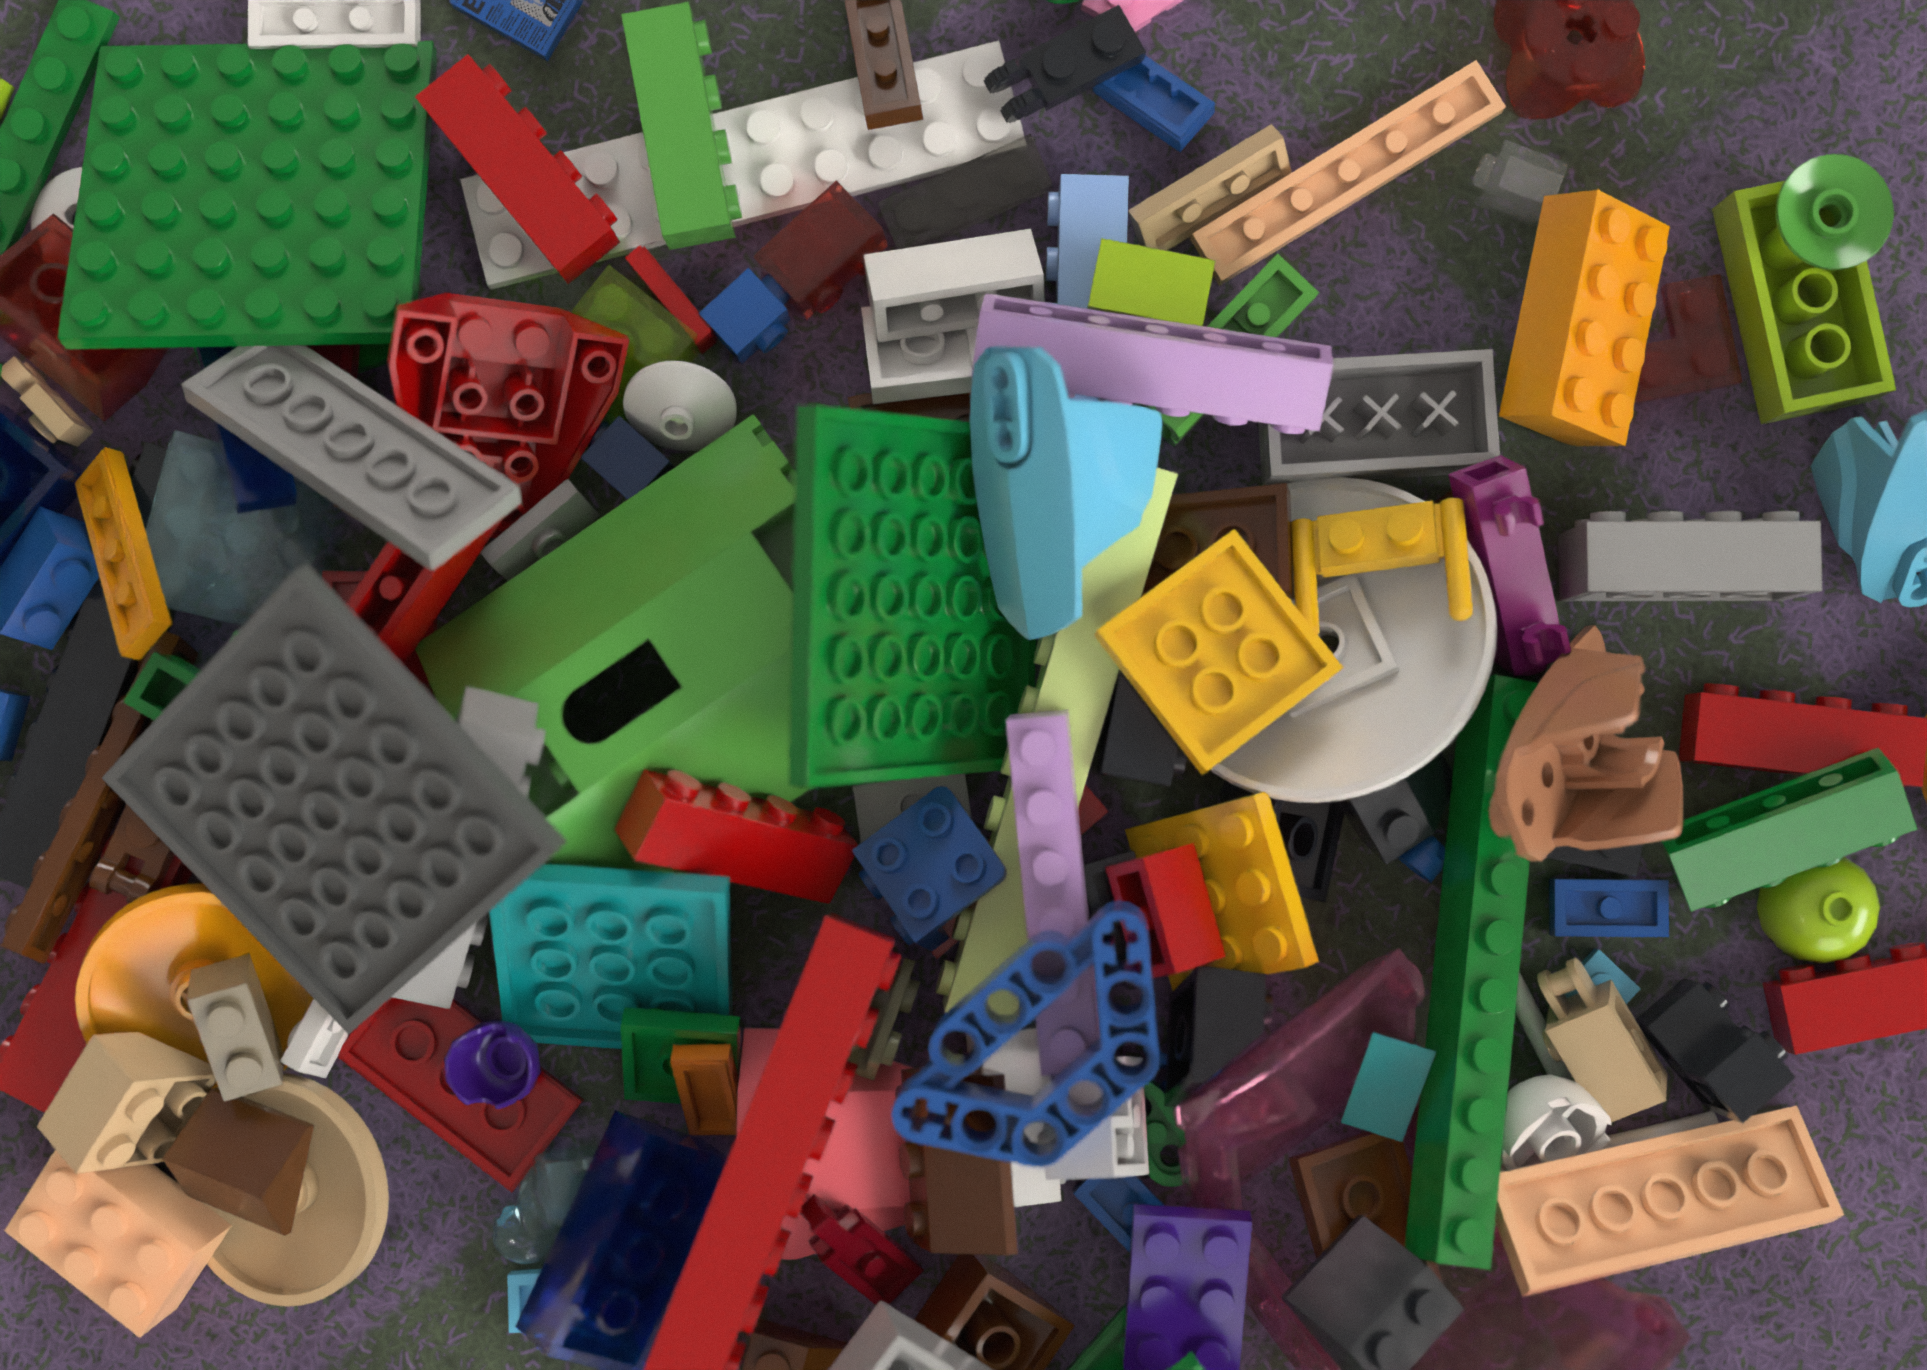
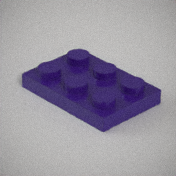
(1186, 1287)

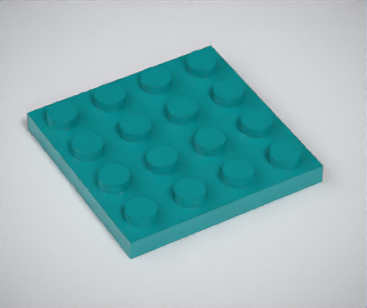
(603, 939)

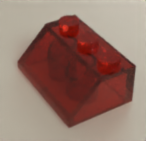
(30, 314)

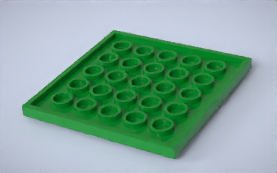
(249, 196)
(894, 606)

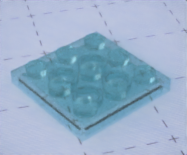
(220, 559)

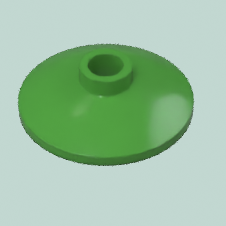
(1855, 198)

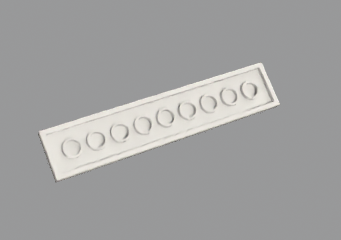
(780, 155)

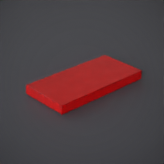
(404, 1055)

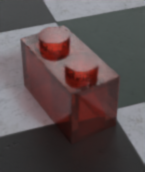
(821, 250)

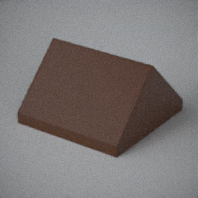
(243, 1159)

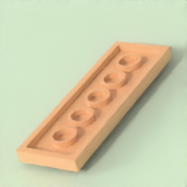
(1661, 1200)

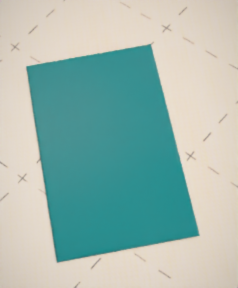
(1388, 1086)

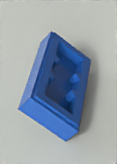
(1158, 102)

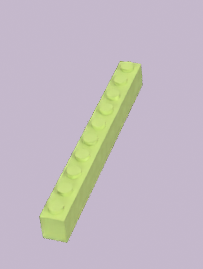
(1073, 677)

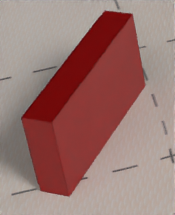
(670, 295)

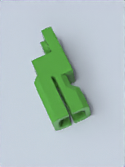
(1261, 308)

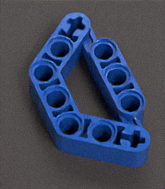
(1013, 1111)

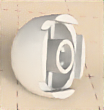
(1551, 1121)

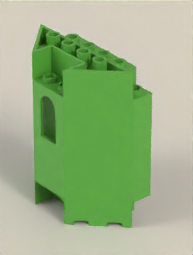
(698, 572)

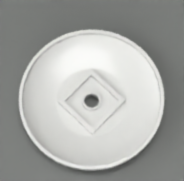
(1404, 678)

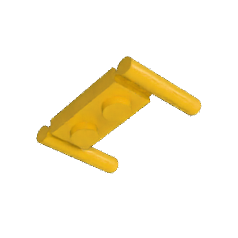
(1382, 541)

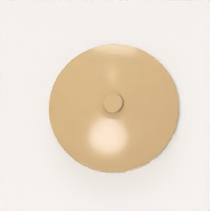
(337, 1211)

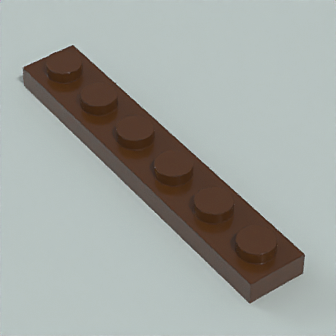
(83, 829)

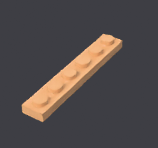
(1348, 172)

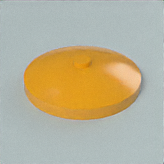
(143, 963)

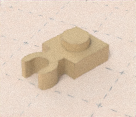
(52, 414)

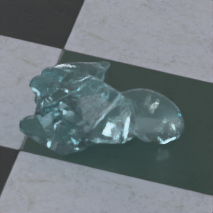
(528, 1229)

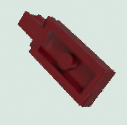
(859, 1251)

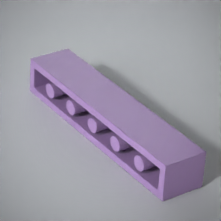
(1168, 363)
(1052, 874)

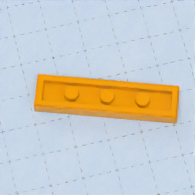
(122, 554)

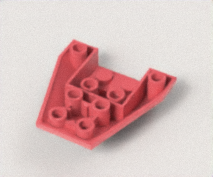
(861, 1153)

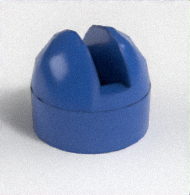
(1425, 858)

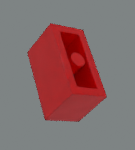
(1175, 905)

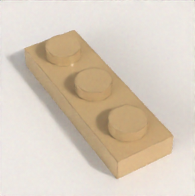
(1211, 190)

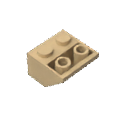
(124, 1102)

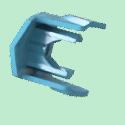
(1052, 482)
(1879, 504)

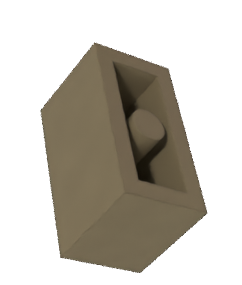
(236, 1027)

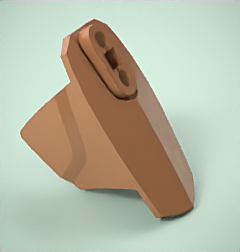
(1568, 772)

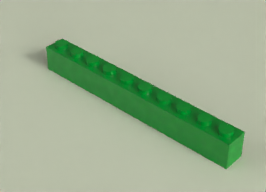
(1470, 1002)

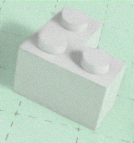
(1113, 1147)

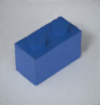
(46, 578)

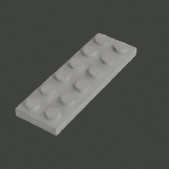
(354, 448)

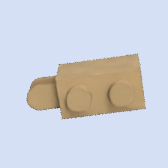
(1600, 1042)

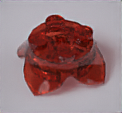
(1550, 73)

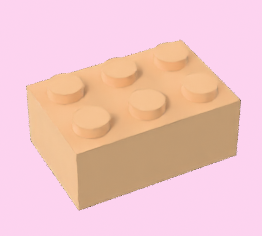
(119, 1237)

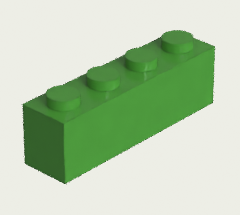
(680, 126)

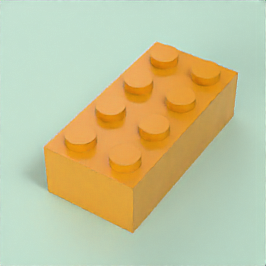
(1584, 319)

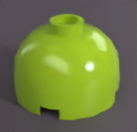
(1821, 912)

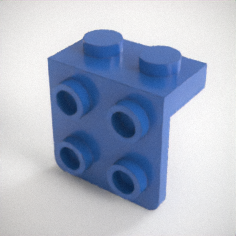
(929, 866)

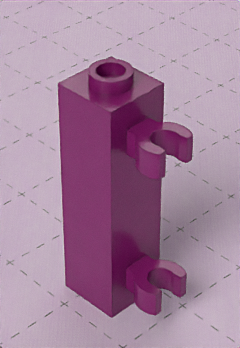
(1506, 538)

